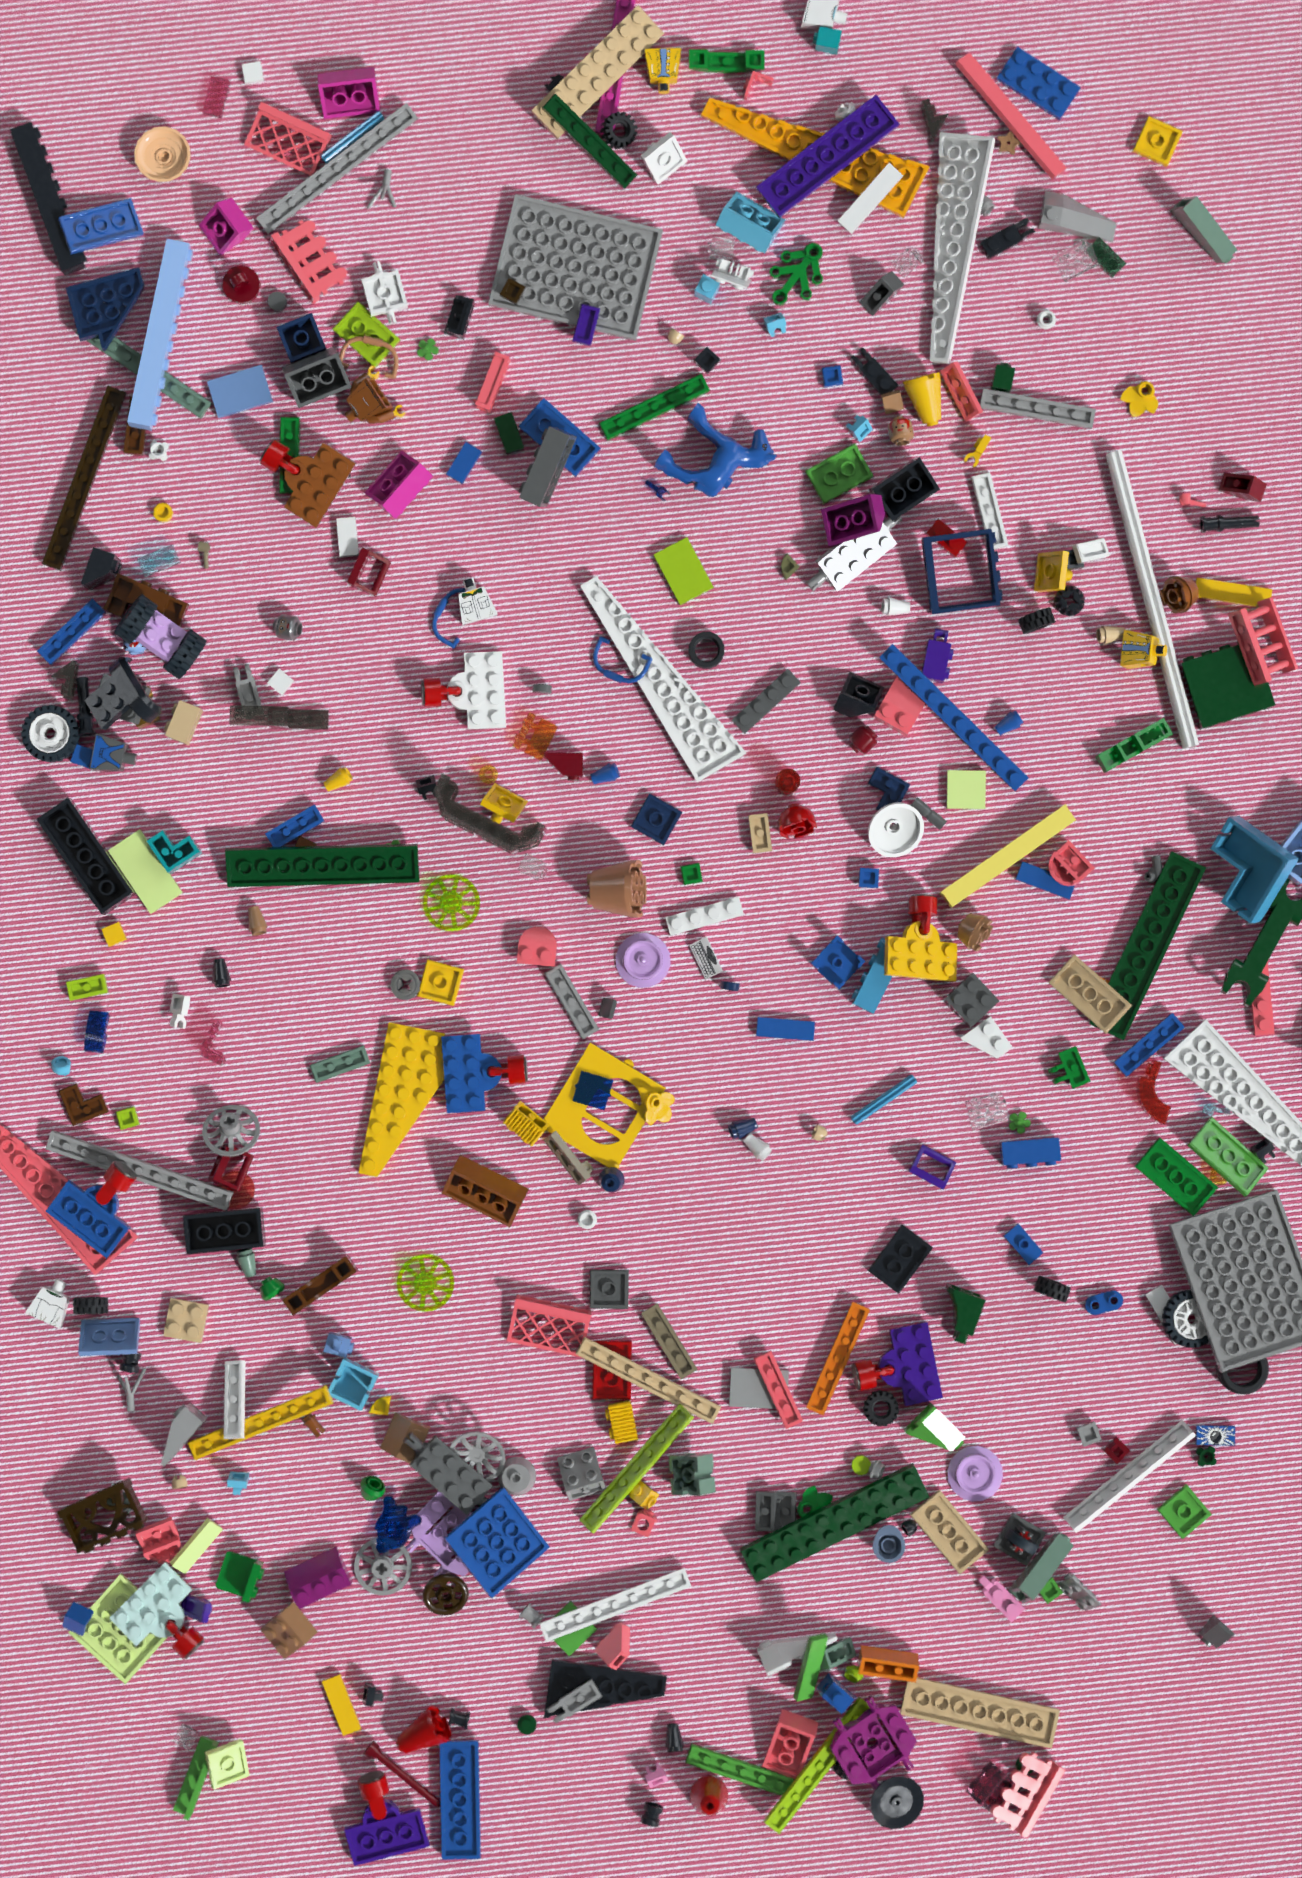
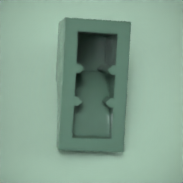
(837, 1653)

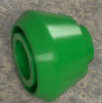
(271, 1288)
(372, 1488)

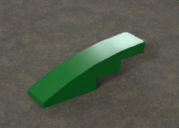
(1134, 745)

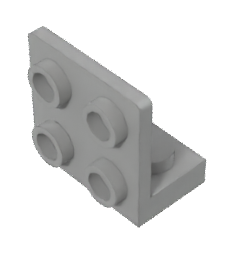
(581, 1473)

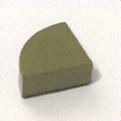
(788, 566)

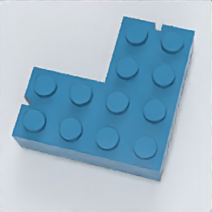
(1262, 868)

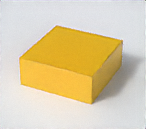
(114, 934)

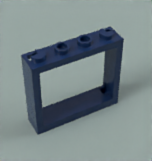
(994, 575)

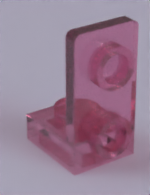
(214, 1055)

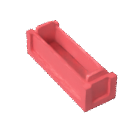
(492, 382)

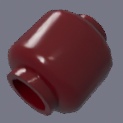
(863, 739)

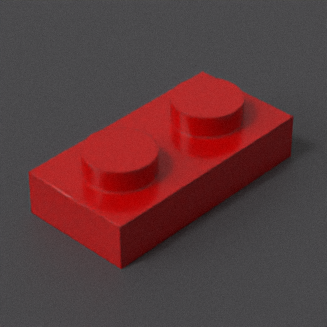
(952, 546)

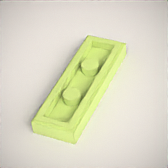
(196, 1545)

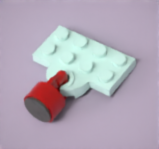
(157, 1611)

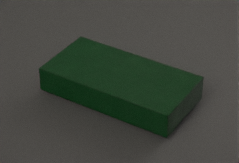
(509, 433)

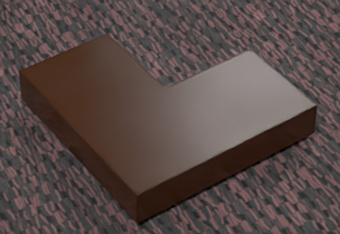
(81, 1110)

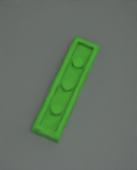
(810, 1667)

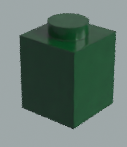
(1003, 378)

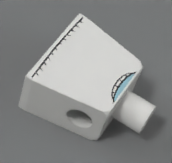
(822, 14)

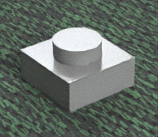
(1088, 1433)

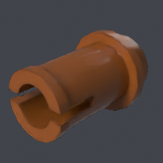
(311, 1422)

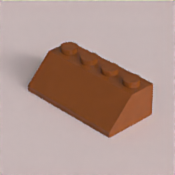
(485, 1191)

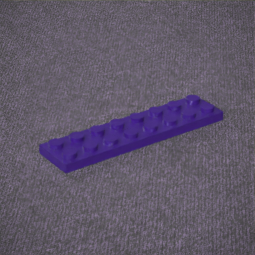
(827, 156)

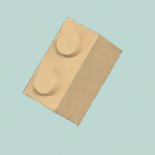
(183, 722)

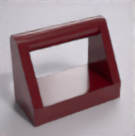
(359, 567)
(220, 1166)

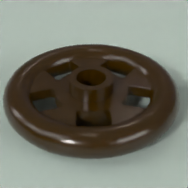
(442, 1580)

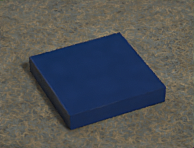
(656, 819)

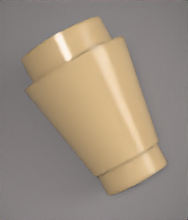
(1109, 634)

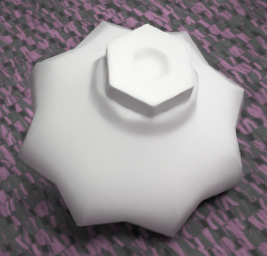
(844, 111)

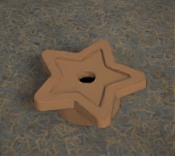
(1004, 147)

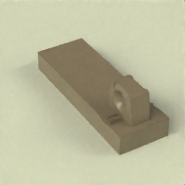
(579, 1171)

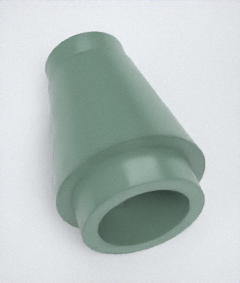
(246, 1259)

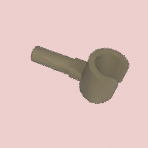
(204, 547)

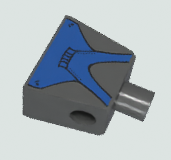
(110, 755)

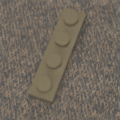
(669, 1341)

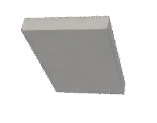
(749, 1389)

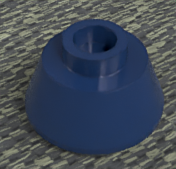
(611, 1179)

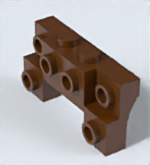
(127, 590)

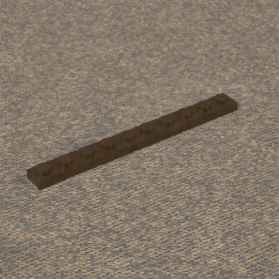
(84, 478)

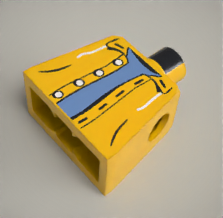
(663, 67)
(1140, 650)

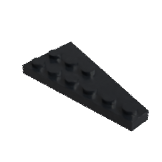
(614, 1685)

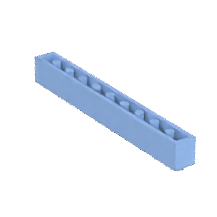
(159, 335)

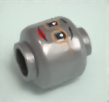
(287, 627)

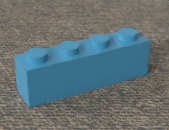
(873, 983)

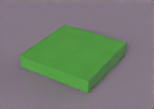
(1184, 1511)
(573, 1640)

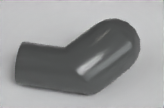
(1154, 873)

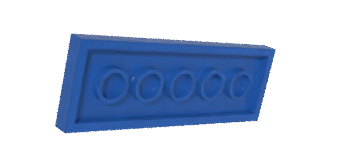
(460, 1800)

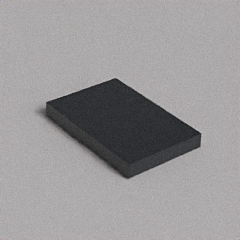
(900, 1259)

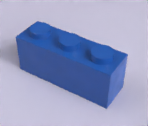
(1030, 1152)

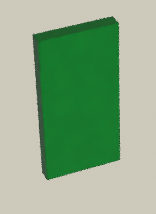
(1176, 1176)

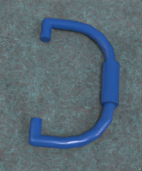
(437, 613)
(612, 675)

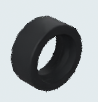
(706, 664)

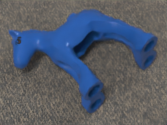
(724, 461)

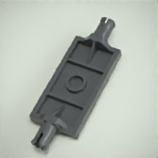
(448, 1473)

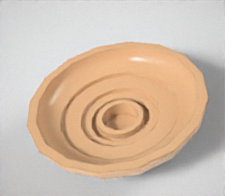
(162, 154)

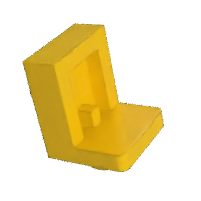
(643, 1495)

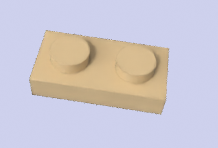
(760, 833)

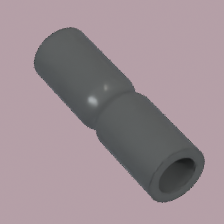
(930, 815)

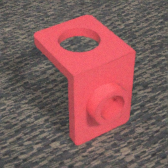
(758, 77)
(649, 1516)

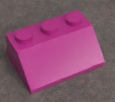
(348, 92)
(398, 484)

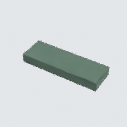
(340, 1064)

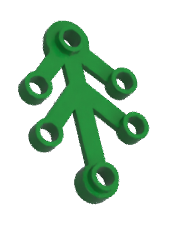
(798, 271)

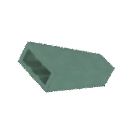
(1204, 229)
(1041, 1568)

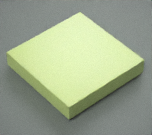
(966, 789)
(227, 1764)

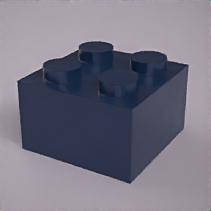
(301, 338)

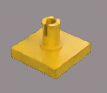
(1052, 571)
(503, 804)

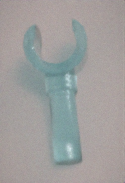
(1209, 1110)

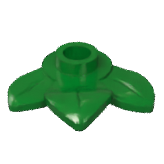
(813, 1500)

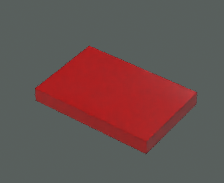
(605, 1383)

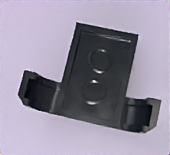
(120, 694)

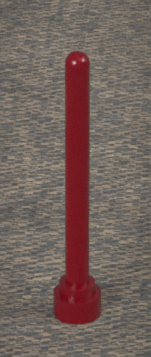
(374, 1751)

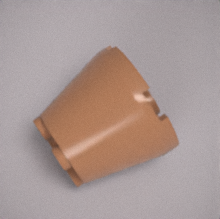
(618, 889)

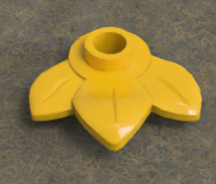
(1138, 401)
(658, 1107)

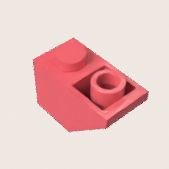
(615, 1647)

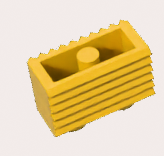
(525, 1123)
(622, 1421)

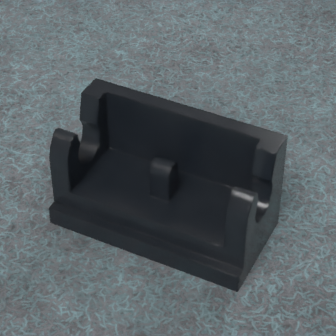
(459, 317)

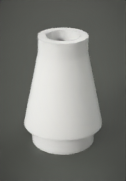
(894, 606)
(758, 1147)

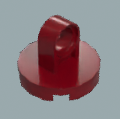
(241, 284)

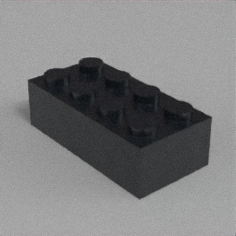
(224, 1230)

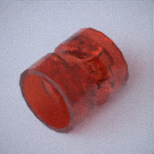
(787, 781)

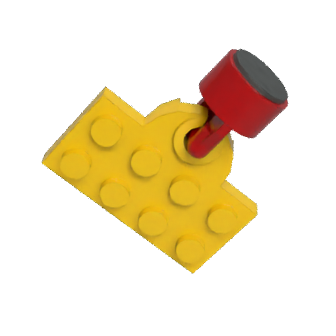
(919, 950)

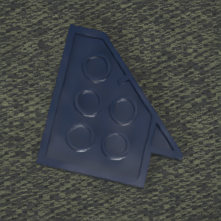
(104, 304)

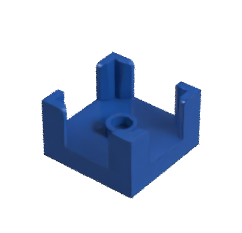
(837, 962)

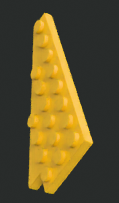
(405, 1084)

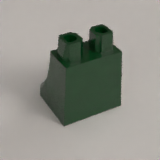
(966, 1311)

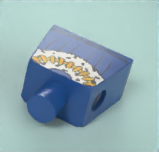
(835, 1693)

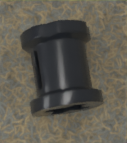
(459, 1718)

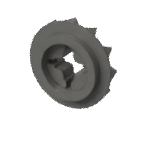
(397, 984)

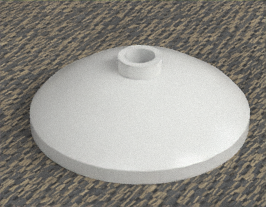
(901, 837)

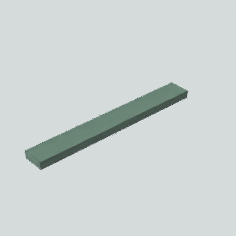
(173, 388)

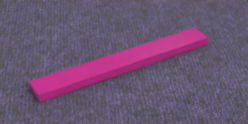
(610, 99)

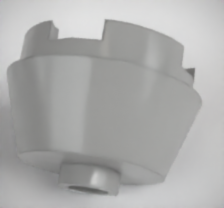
(517, 1476)

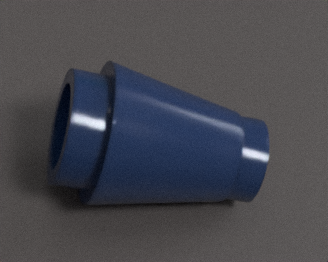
(742, 1127)

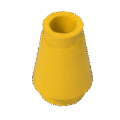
(338, 779)

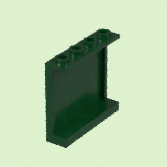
(1223, 686)

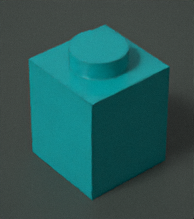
(827, 40)

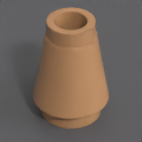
(257, 923)

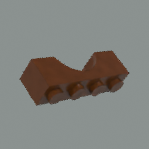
(320, 1285)

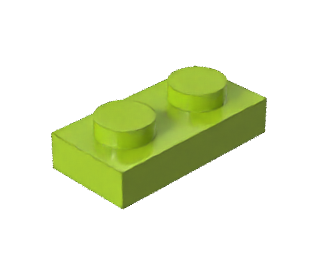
(87, 987)

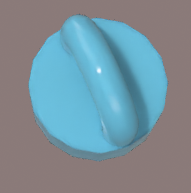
(61, 1065)

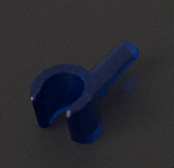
(659, 490)

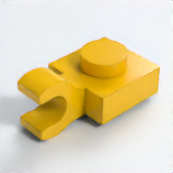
(980, 446)

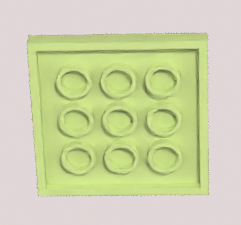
(108, 1642)

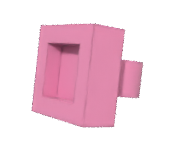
(657, 1777)

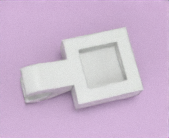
(179, 1008)

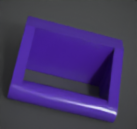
(928, 1177)

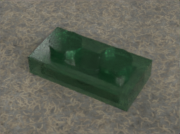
(1107, 258)

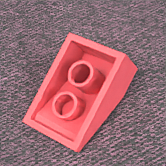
(899, 708)
(790, 1744)

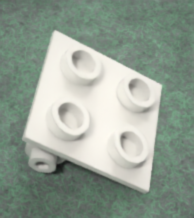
(739, 281)

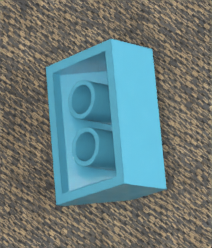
(750, 222)

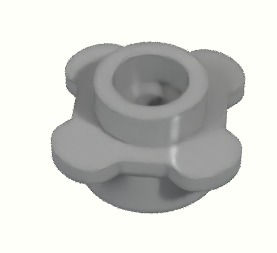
(876, 1469)

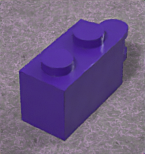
(937, 657)

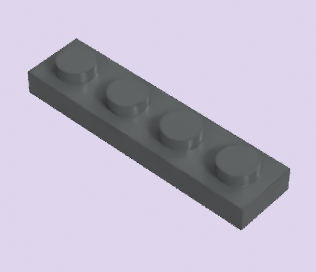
(766, 701)

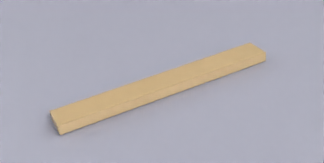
(648, 1380)

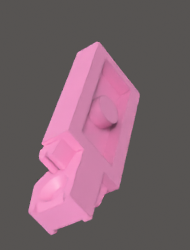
(1001, 1598)

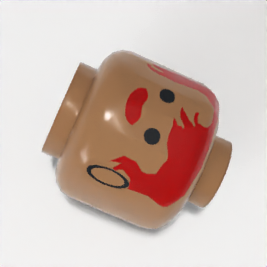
(900, 431)

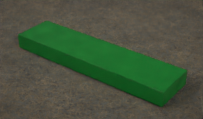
(290, 438)

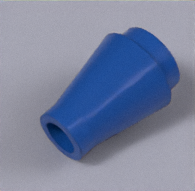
(1009, 722)
(605, 774)

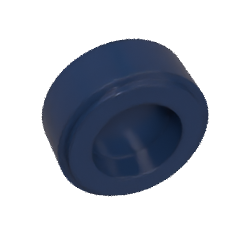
(730, 986)

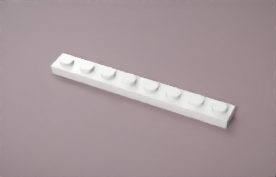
(1129, 1476)
(615, 1604)

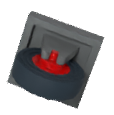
(1019, 1539)

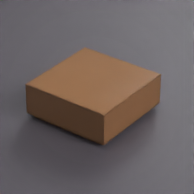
(892, 402)

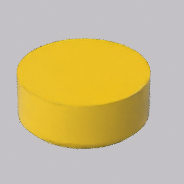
(163, 512)

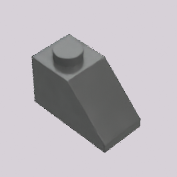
(882, 293)
(1215, 1633)

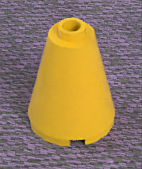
(926, 397)

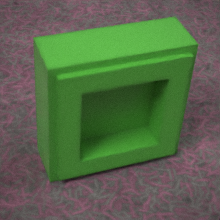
(1050, 1591)

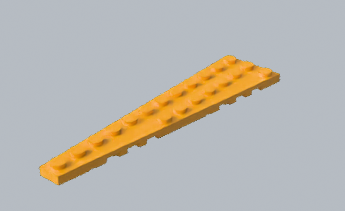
(790, 140)

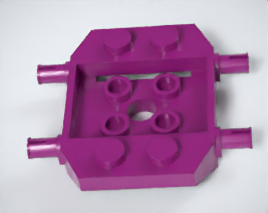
(882, 1754)

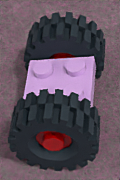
(160, 636)

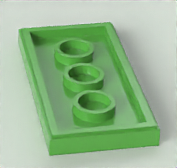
(1228, 1156)

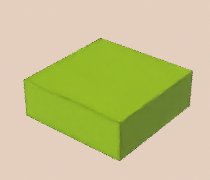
(127, 1118)

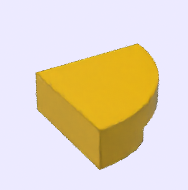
(381, 1406)

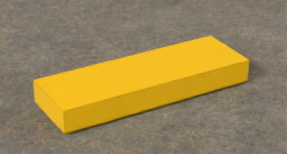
(341, 1704)

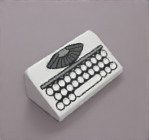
(706, 958)

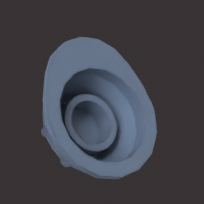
(889, 1544)

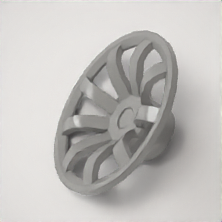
(231, 1127)
(478, 1453)
(382, 1568)

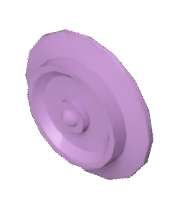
(643, 960)
(975, 1473)

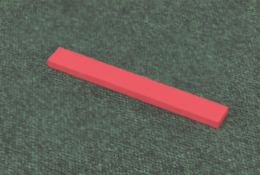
(1010, 116)

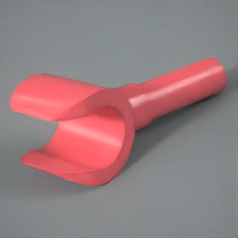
(1185, 499)

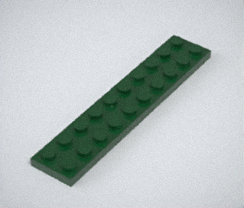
(322, 865)
(1153, 935)
(834, 1522)

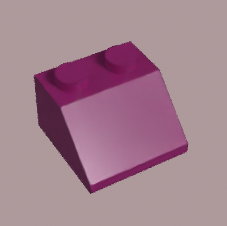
(225, 225)

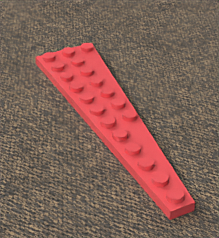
(41, 1185)

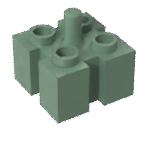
(692, 1474)

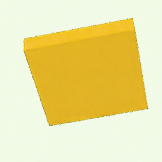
(1157, 141)
(440, 982)

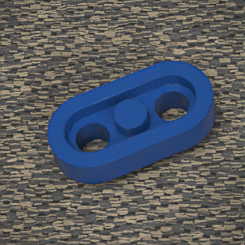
(1104, 1303)

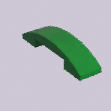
(726, 62)

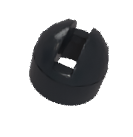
(909, 1527)

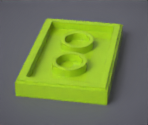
(360, 323)
(683, 571)

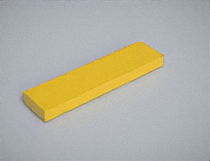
(1231, 592)

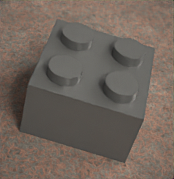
(971, 1000)

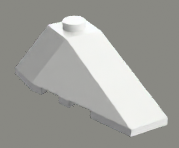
(780, 1653)

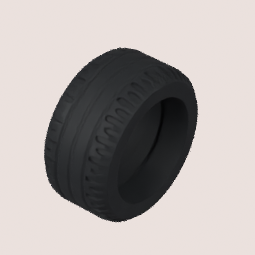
(1251, 1387)

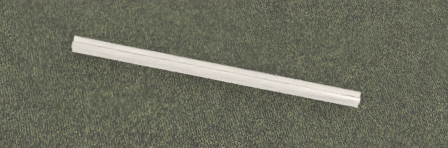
(1152, 598)

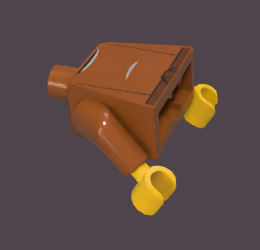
(369, 402)

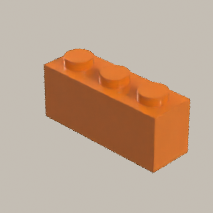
(888, 1663)

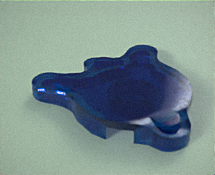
(394, 1526)

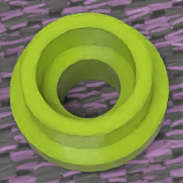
(852, 1675)

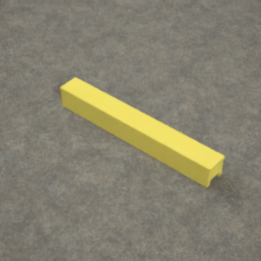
(1007, 856)

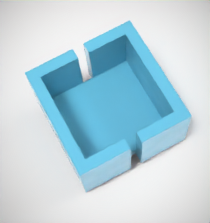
(353, 1384)

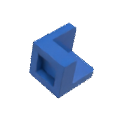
(77, 1618)

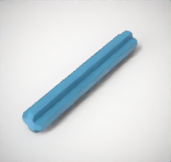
(352, 137)
(884, 1099)

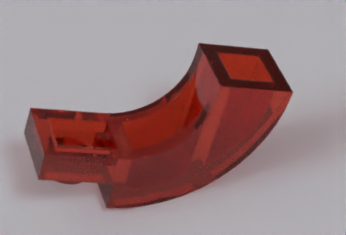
(1147, 1096)

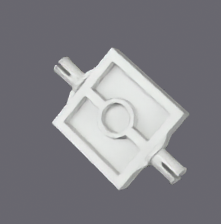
(384, 293)

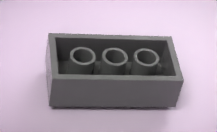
(547, 466)

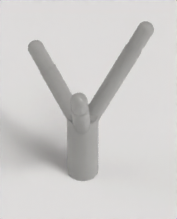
(382, 191)
(130, 1393)

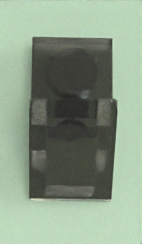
(932, 123)
(68, 674)

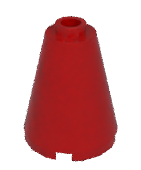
(424, 1732)
(708, 1795)

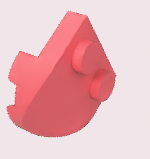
(1069, 866)
(537, 947)
(159, 1540)

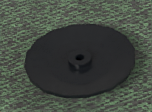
(897, 1802)

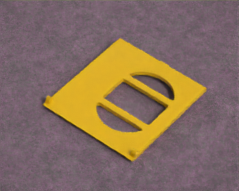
(566, 1115)

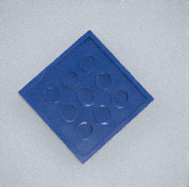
(496, 1542)

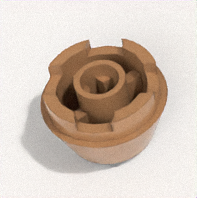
(974, 930)

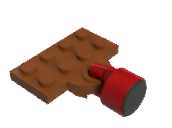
(312, 479)

